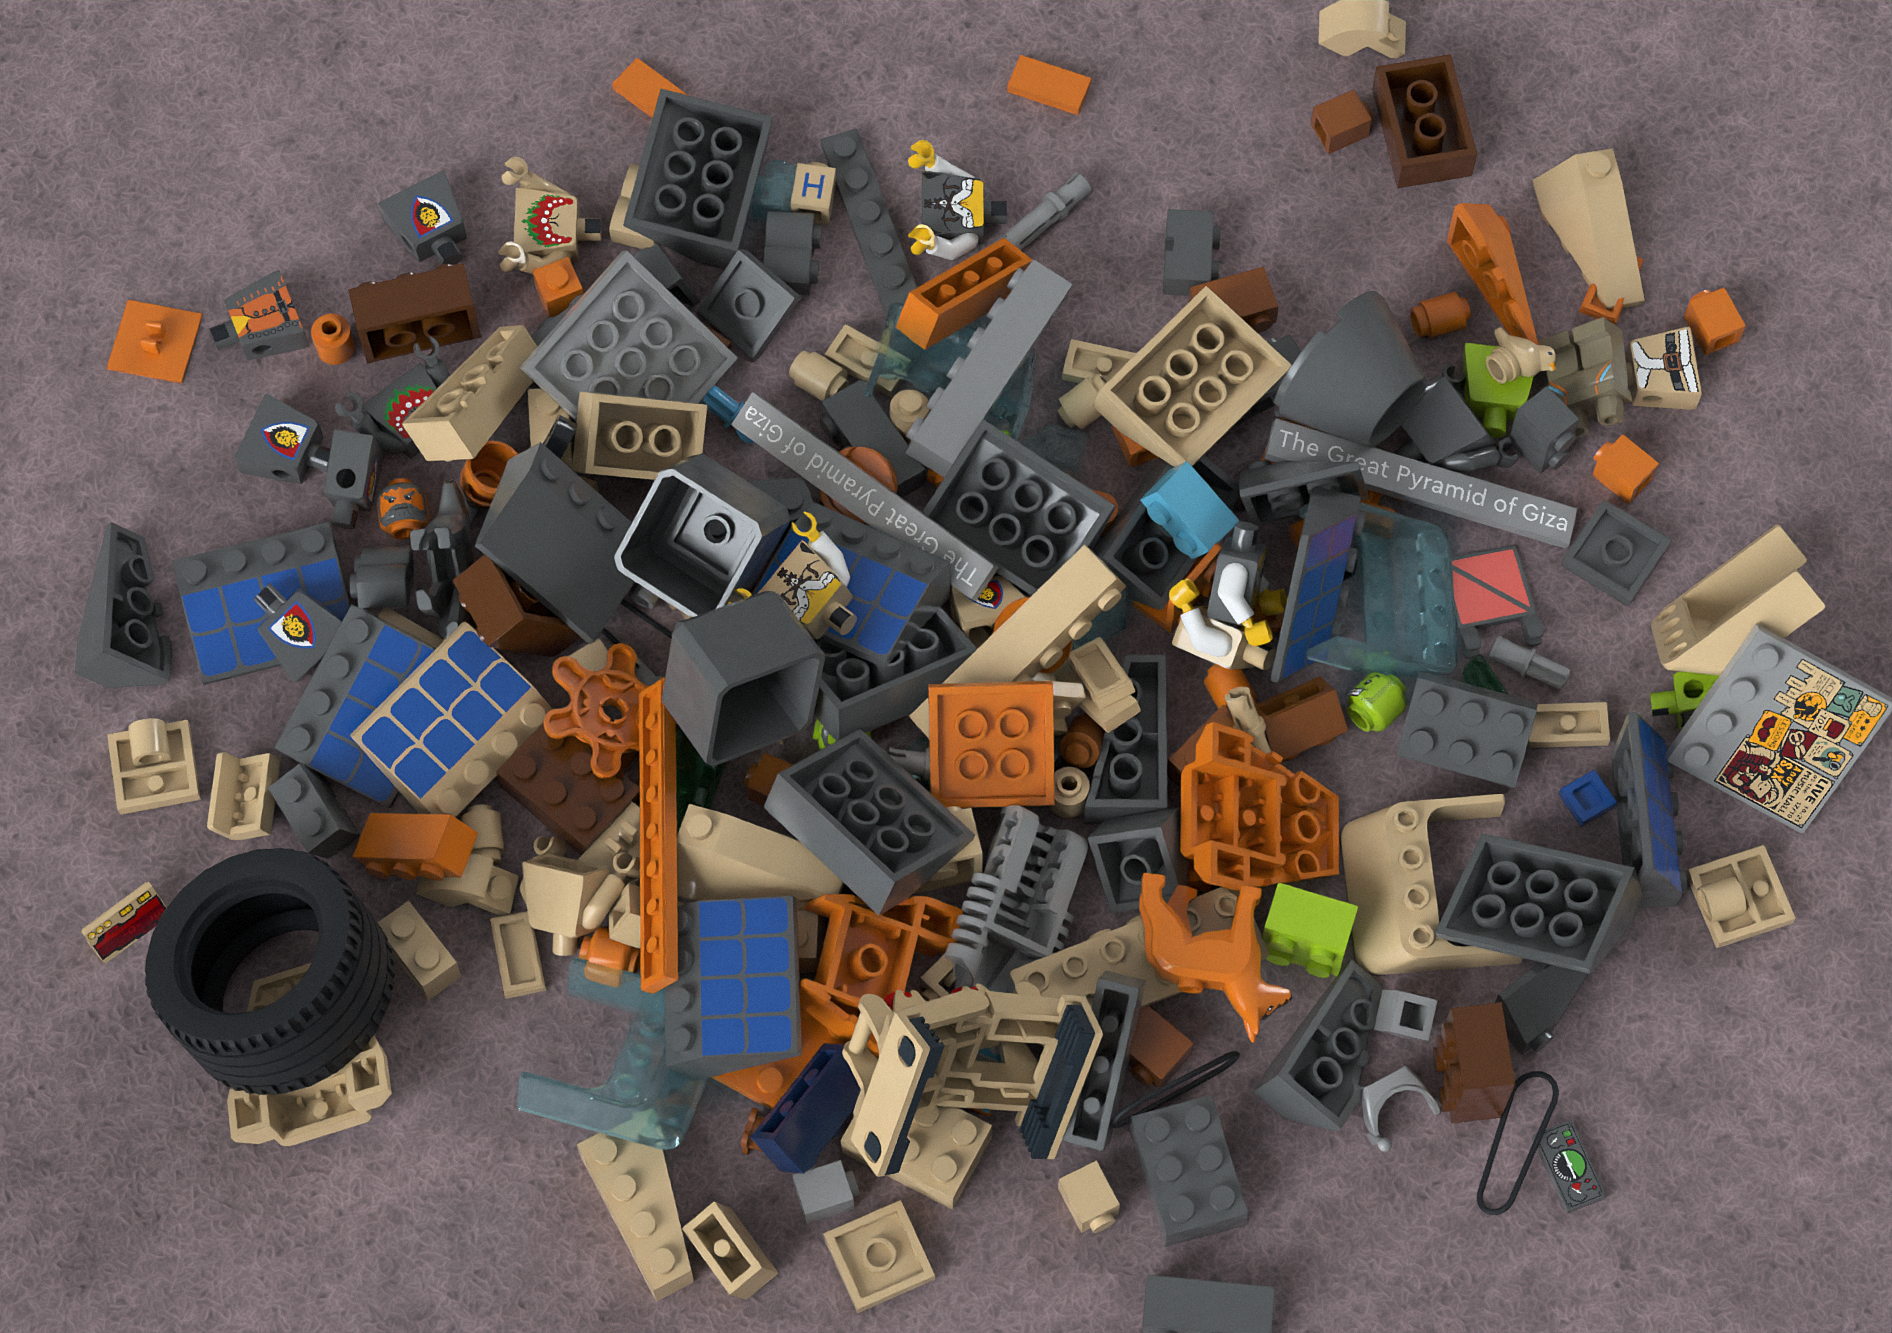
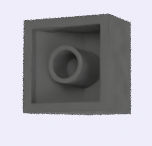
(1135, 846)

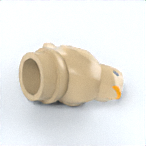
(1518, 358)

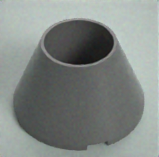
(1355, 378)

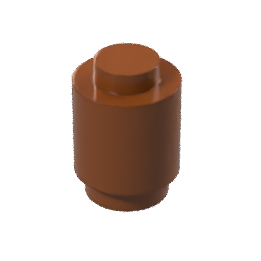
(1082, 742)

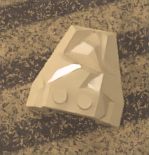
(316, 1110)

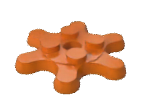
(584, 715)

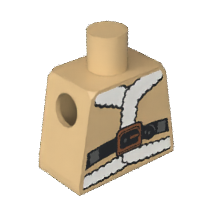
(1663, 370)

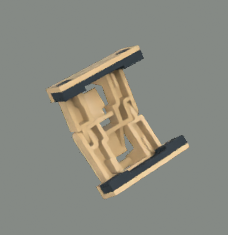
(932, 1061)

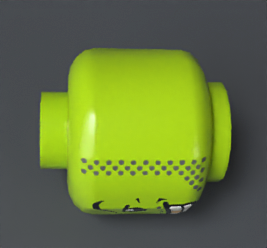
(1376, 702)

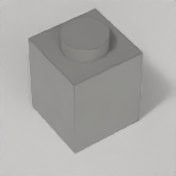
(1405, 1015)
(825, 1191)

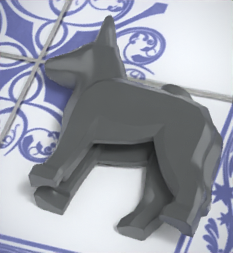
(448, 555)

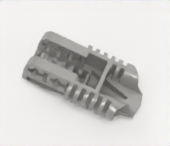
(1008, 918)

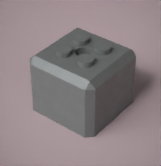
(671, 540)
(742, 677)

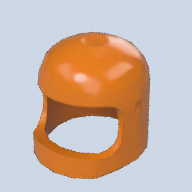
(475, 472)

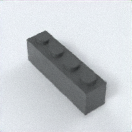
(1117, 1012)

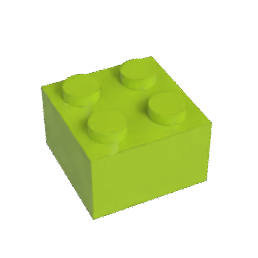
(1308, 930)

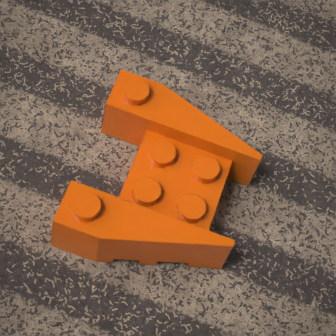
(870, 954)

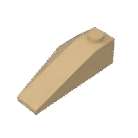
(1590, 216)
(738, 859)

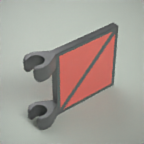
(1492, 592)

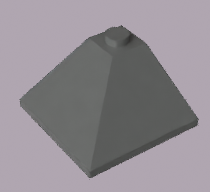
(1281, 488)

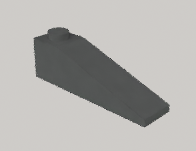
(119, 626)
(1537, 1003)
(1323, 1060)

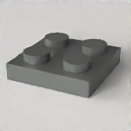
(749, 303)
(1616, 552)

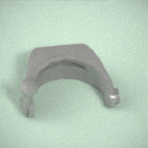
(1377, 1093)

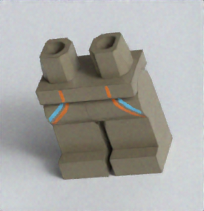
(1590, 372)

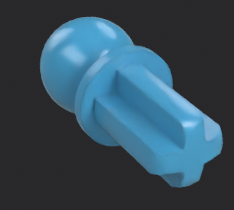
(724, 408)

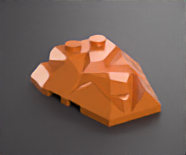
(1252, 817)

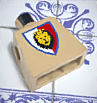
(978, 617)

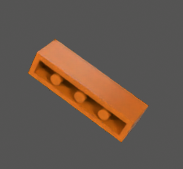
(960, 294)

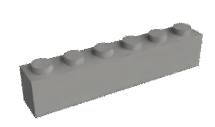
(988, 367)

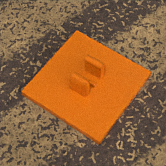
(154, 341)

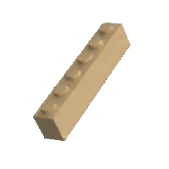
(1040, 627)

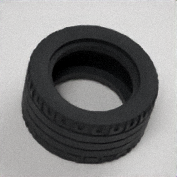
(227, 917)

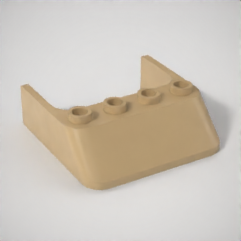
(1716, 615)
(1395, 891)

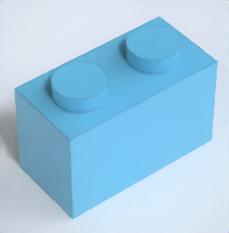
(1189, 510)

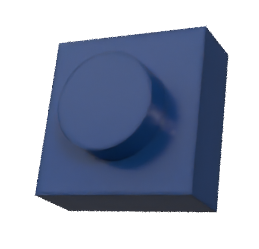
(1587, 798)

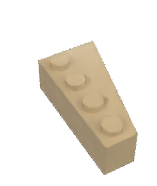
(474, 399)
(643, 1206)

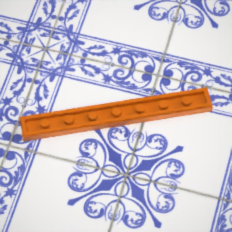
(657, 842)

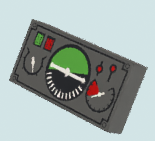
(1569, 1167)

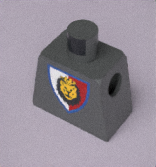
(426, 219)
(281, 444)
(355, 461)
(296, 628)

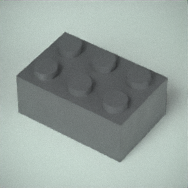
(1467, 729)
(1188, 1170)

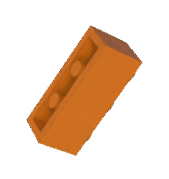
(414, 845)

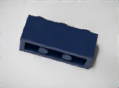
(809, 1112)

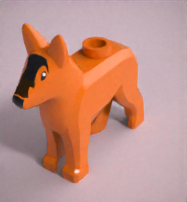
(1213, 959)

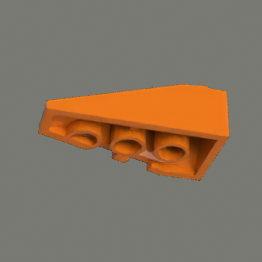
(1488, 255)

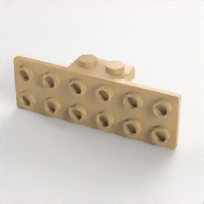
(1123, 952)

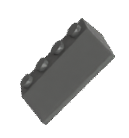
(1143, 551)

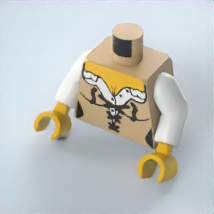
(814, 584)
(1212, 638)

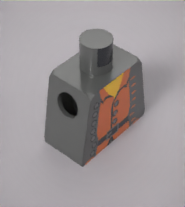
(261, 320)

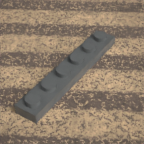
(869, 218)

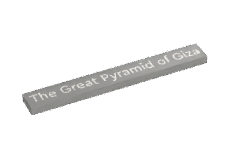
(1428, 484)
(860, 492)

